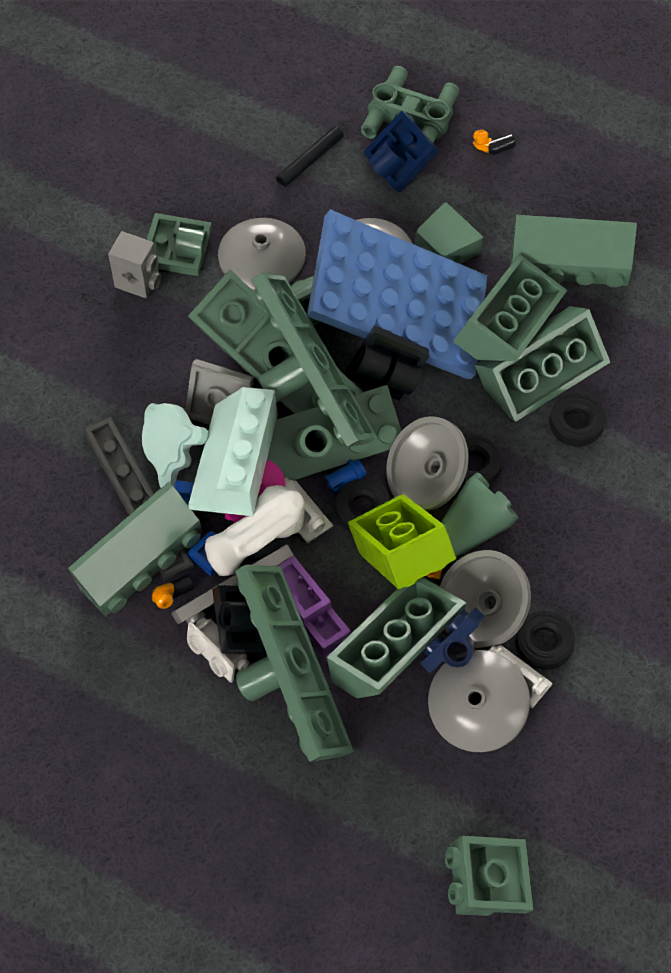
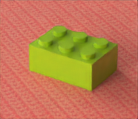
(402, 541)

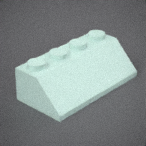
(235, 453)

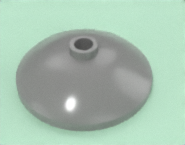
(280, 253)
(416, 459)
(486, 577)
(497, 716)

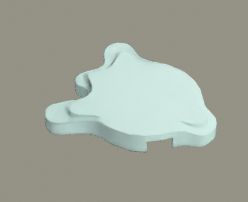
(168, 438)

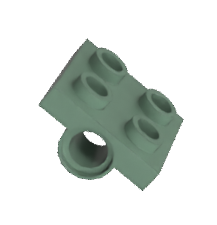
(179, 243)

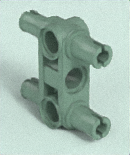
(427, 112)

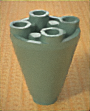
(477, 515)

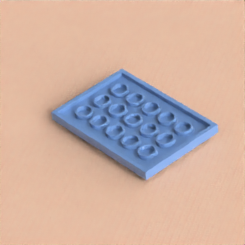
(398, 286)

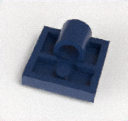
(400, 151)
(459, 630)

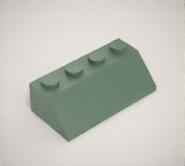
(576, 248)
(510, 313)
(555, 360)
(136, 550)
(392, 638)

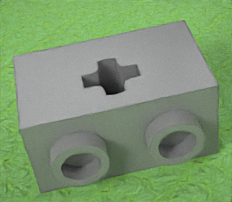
(134, 265)

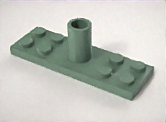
(244, 331)
(309, 362)
(297, 461)
(289, 664)

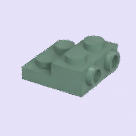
(489, 876)

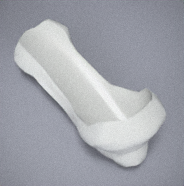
(276, 515)

